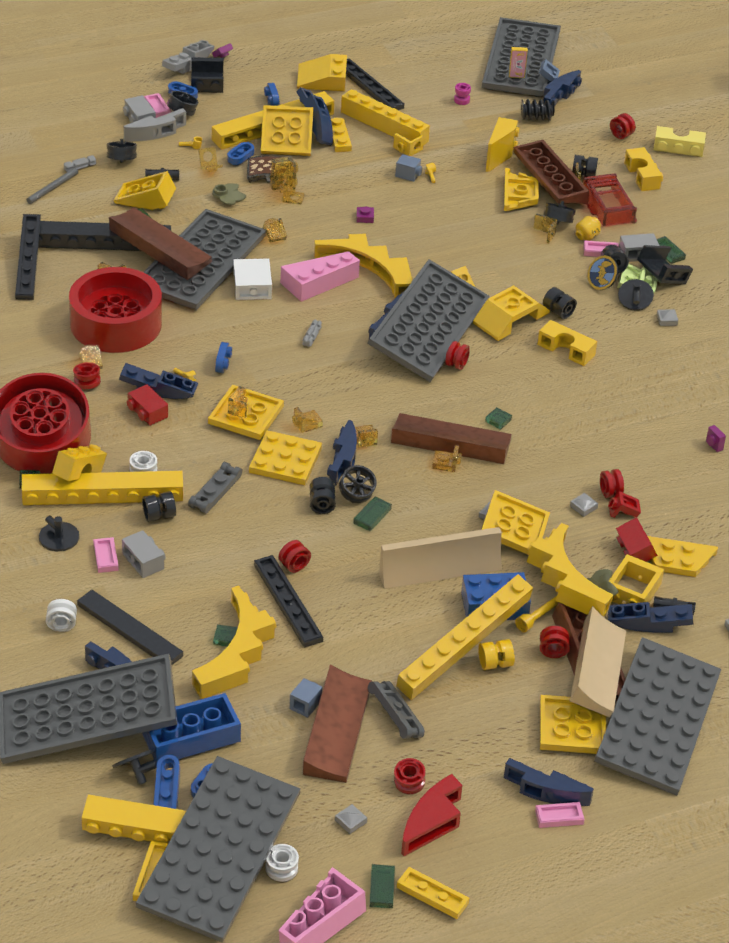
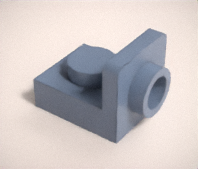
(549, 71)

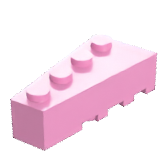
(319, 274)
(325, 911)

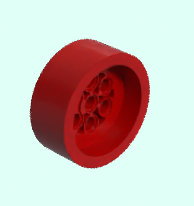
(115, 309)
(40, 419)

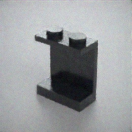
(207, 74)
(654, 260)

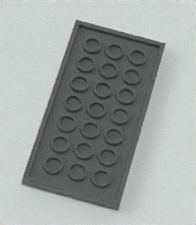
(541, 43)
(222, 240)
(428, 319)
(87, 708)
(658, 716)
(218, 849)

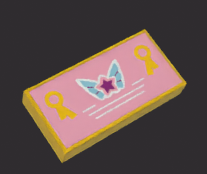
(518, 62)

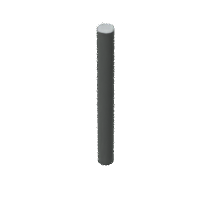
(52, 185)

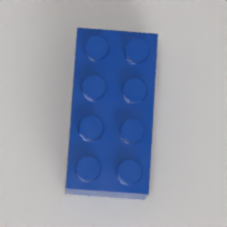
(200, 728)

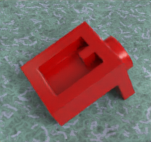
(625, 503)

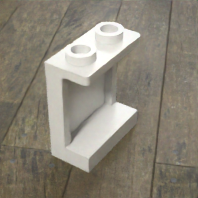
(252, 279)

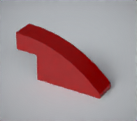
(433, 815)

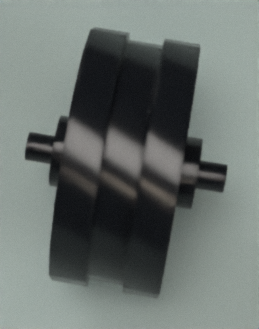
(182, 100)
(121, 150)
(559, 212)
(357, 484)

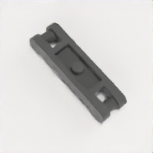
(215, 488)
(397, 709)

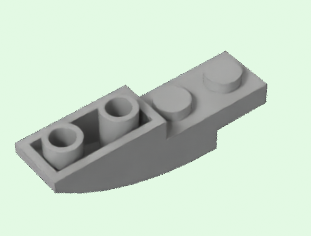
(182, 61)
(155, 128)

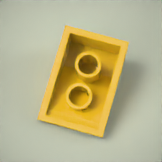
(323, 73)
(502, 142)
(147, 192)

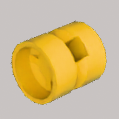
(496, 654)

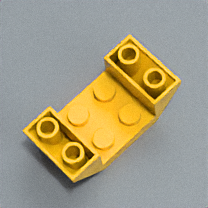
(504, 308)

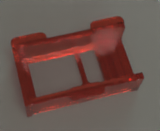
(613, 215)

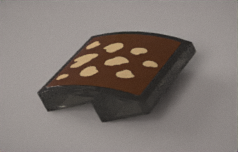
(260, 168)

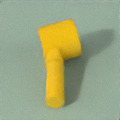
(196, 143)
(431, 168)
(188, 375)

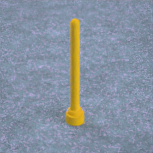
(526, 621)

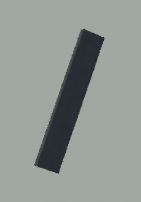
(372, 86)
(28, 257)
(288, 601)
(128, 626)

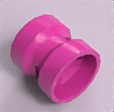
(462, 93)

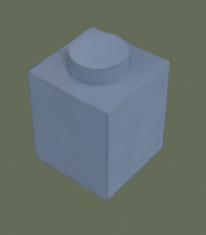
(408, 168)
(305, 697)

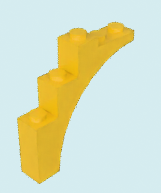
(374, 258)
(559, 572)
(232, 665)

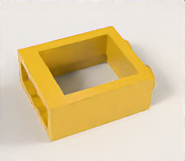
(640, 571)

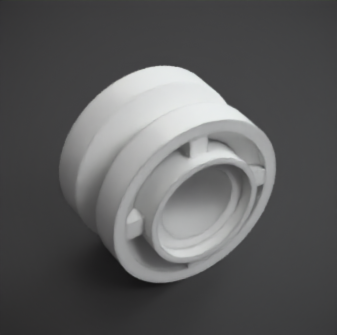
(143, 461)
(61, 615)
(282, 862)

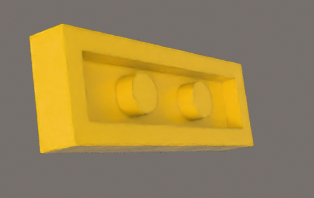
(341, 139)
(433, 892)

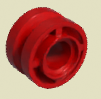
(622, 126)
(457, 355)
(87, 375)
(611, 482)
(294, 556)
(554, 642)
(408, 767)

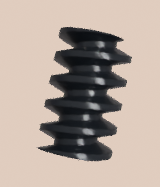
(540, 109)

